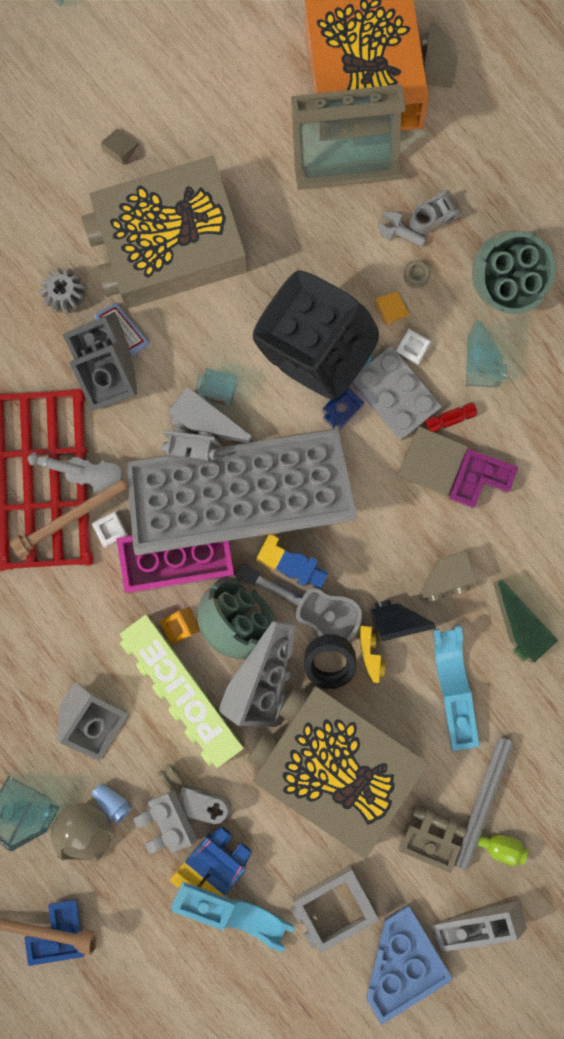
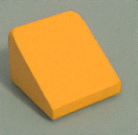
(390, 308)
(180, 625)

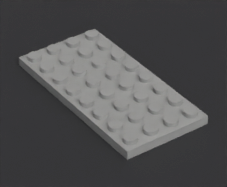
(240, 493)

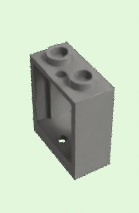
(312, 935)

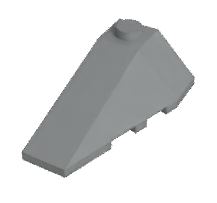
(259, 684)

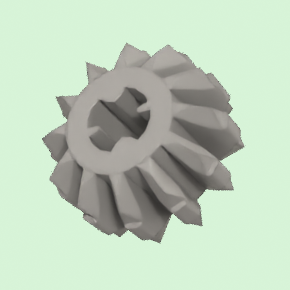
(69, 283)

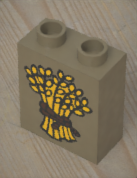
(165, 233)
(336, 769)

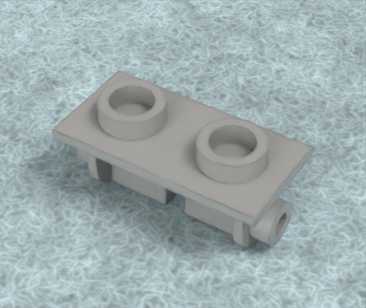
(201, 444)

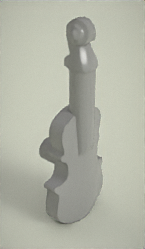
(82, 471)

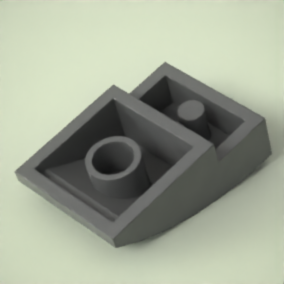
(102, 361)

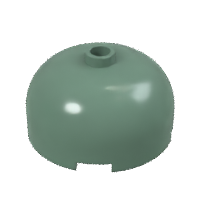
(513, 271)
(223, 622)

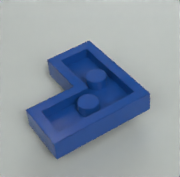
(64, 917)

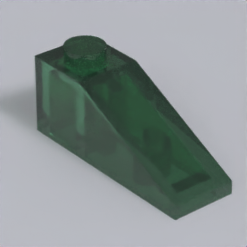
(523, 627)

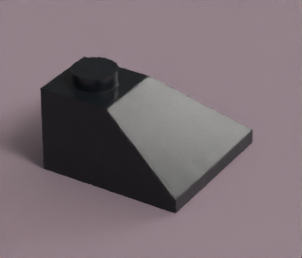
(396, 621)

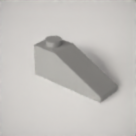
(197, 415)
(481, 927)

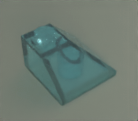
(484, 359)
(23, 814)

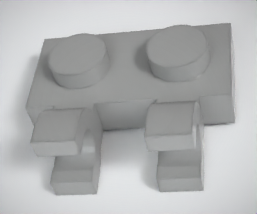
(171, 821)

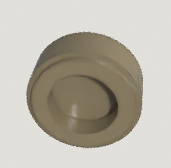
(416, 274)

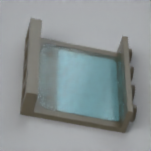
(347, 136)

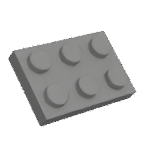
(395, 393)

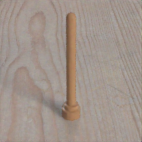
(23, 544)
(83, 941)

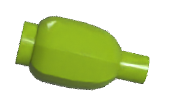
(505, 849)

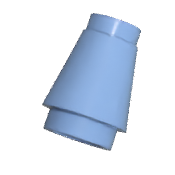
(111, 803)

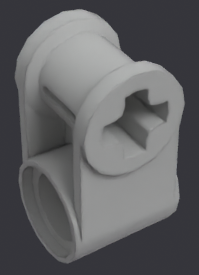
(438, 212)
(198, 805)

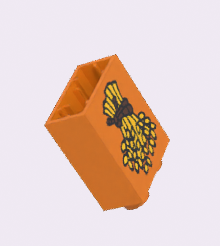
(367, 47)

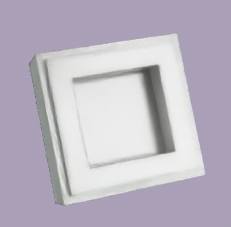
(413, 347)
(109, 529)

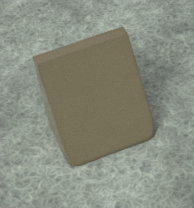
(119, 146)

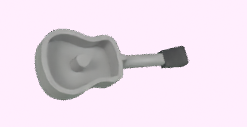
(315, 608)

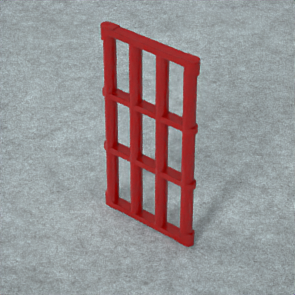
(55, 505)

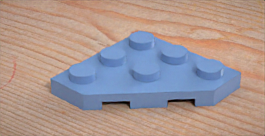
(404, 966)

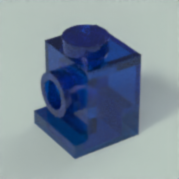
(341, 419)

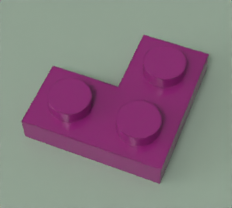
(479, 471)

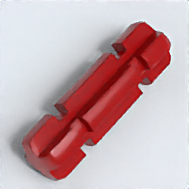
(451, 417)

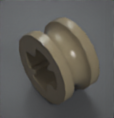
(171, 777)

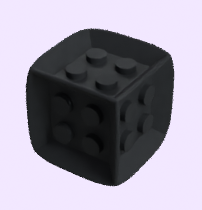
(316, 334)

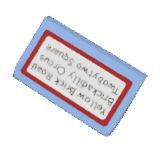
(133, 336)

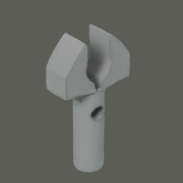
(399, 230)

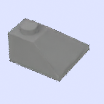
(88, 721)

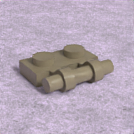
(430, 847)

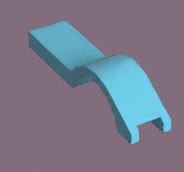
(455, 689)
(225, 913)

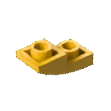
(373, 664)

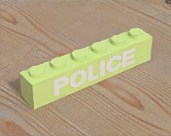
(181, 690)

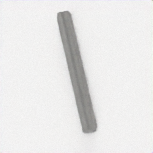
(484, 802)

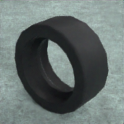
(330, 680)

